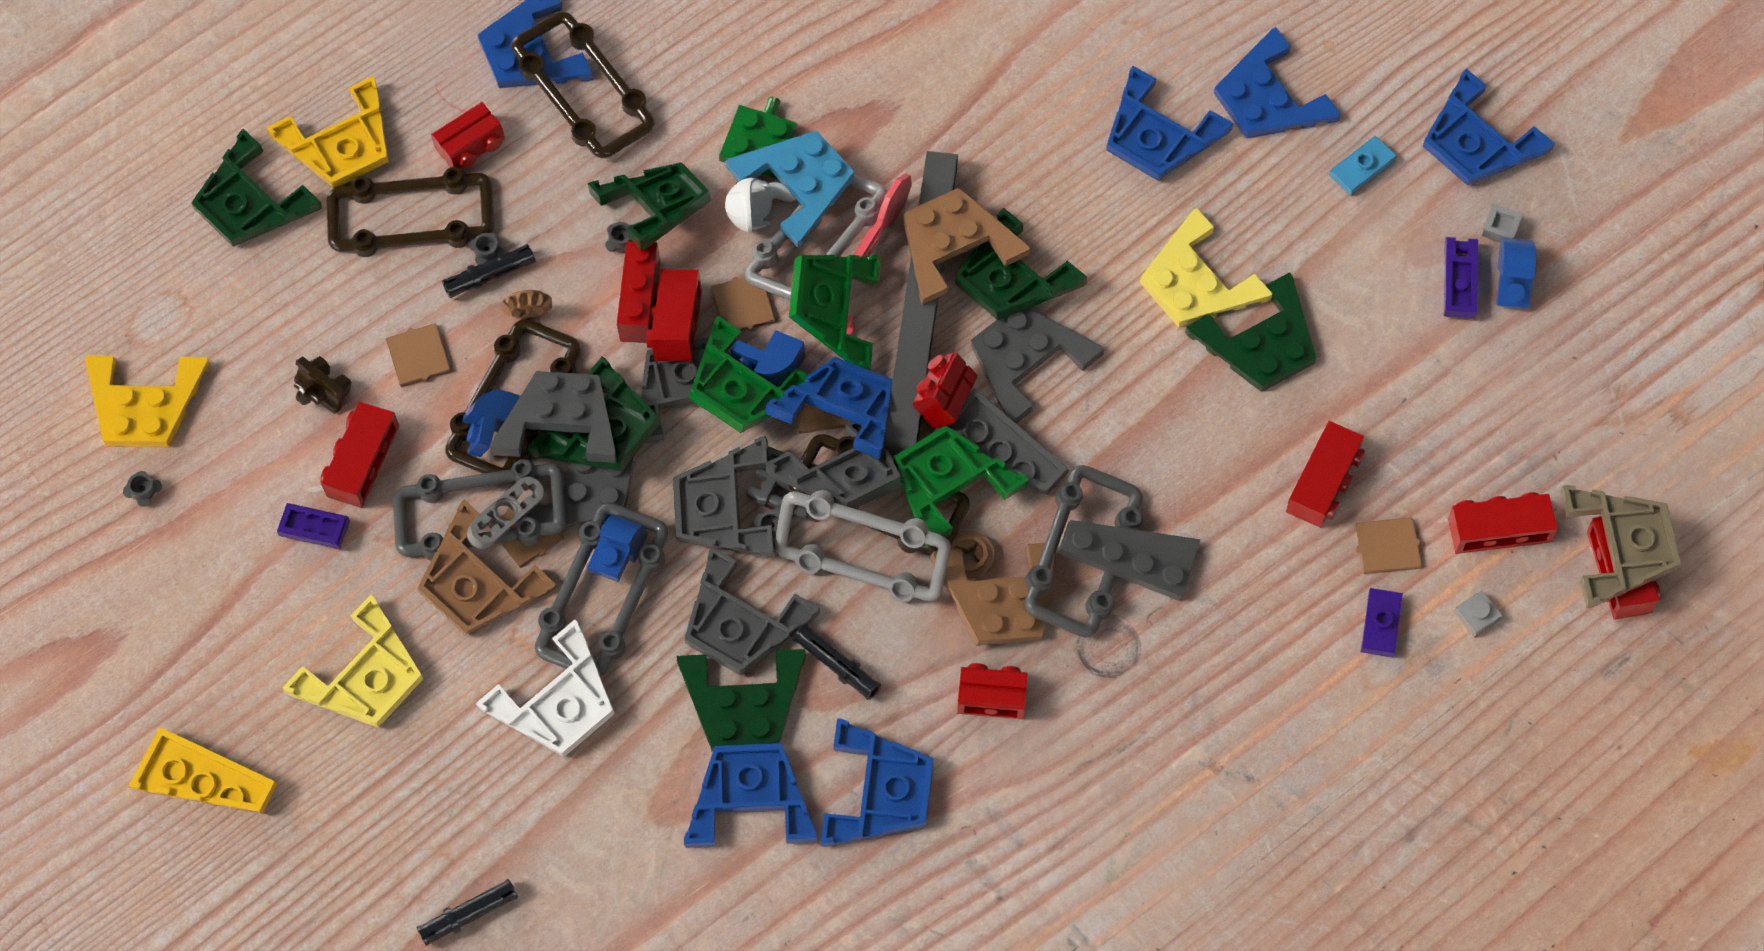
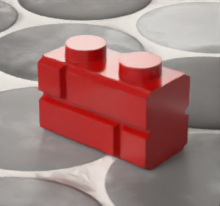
(468, 137)
(944, 389)
(992, 691)

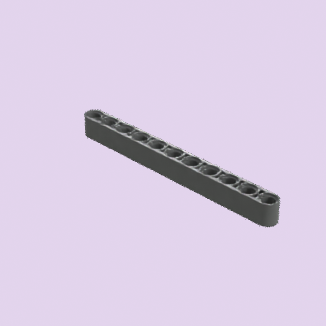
(916, 324)

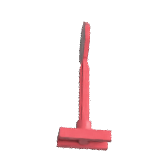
(891, 207)

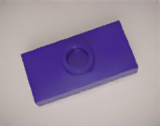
(313, 526)
(1381, 622)

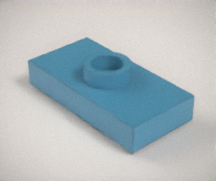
(1362, 165)

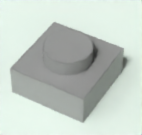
(1501, 223)
(1478, 613)

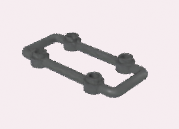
(432, 489)
(651, 560)
(1041, 578)

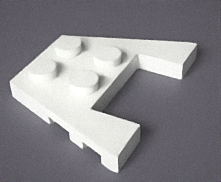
(566, 708)

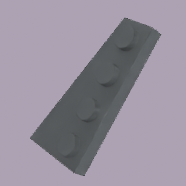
(1004, 439)

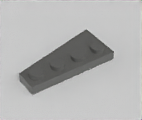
(1138, 556)

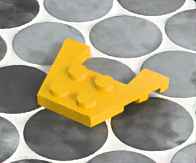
(342, 149)
(141, 413)

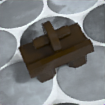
(317, 387)

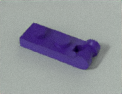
(1460, 278)

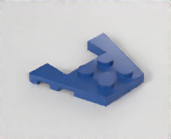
(504, 64)
(1260, 101)
(1152, 140)
(1472, 146)
(845, 392)
(749, 780)
(893, 790)

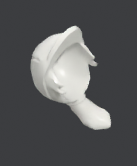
(751, 202)

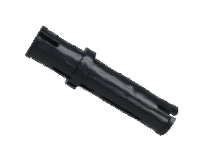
(485, 272)
(864, 684)
(467, 912)

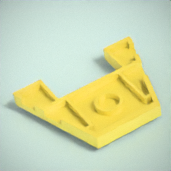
(1188, 286)
(372, 681)

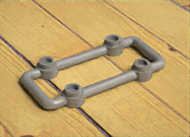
(765, 251)
(912, 534)

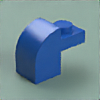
(1516, 271)
(776, 361)
(486, 418)
(617, 545)

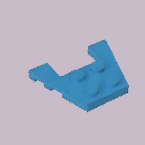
(809, 172)

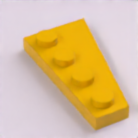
(196, 774)

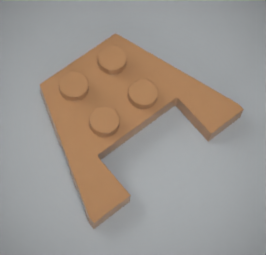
(949, 228)
(469, 590)
(995, 607)

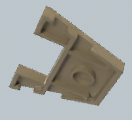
(1637, 538)

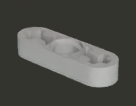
(501, 525)

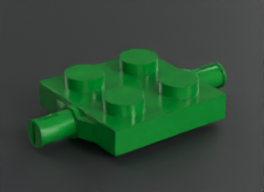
(755, 130)

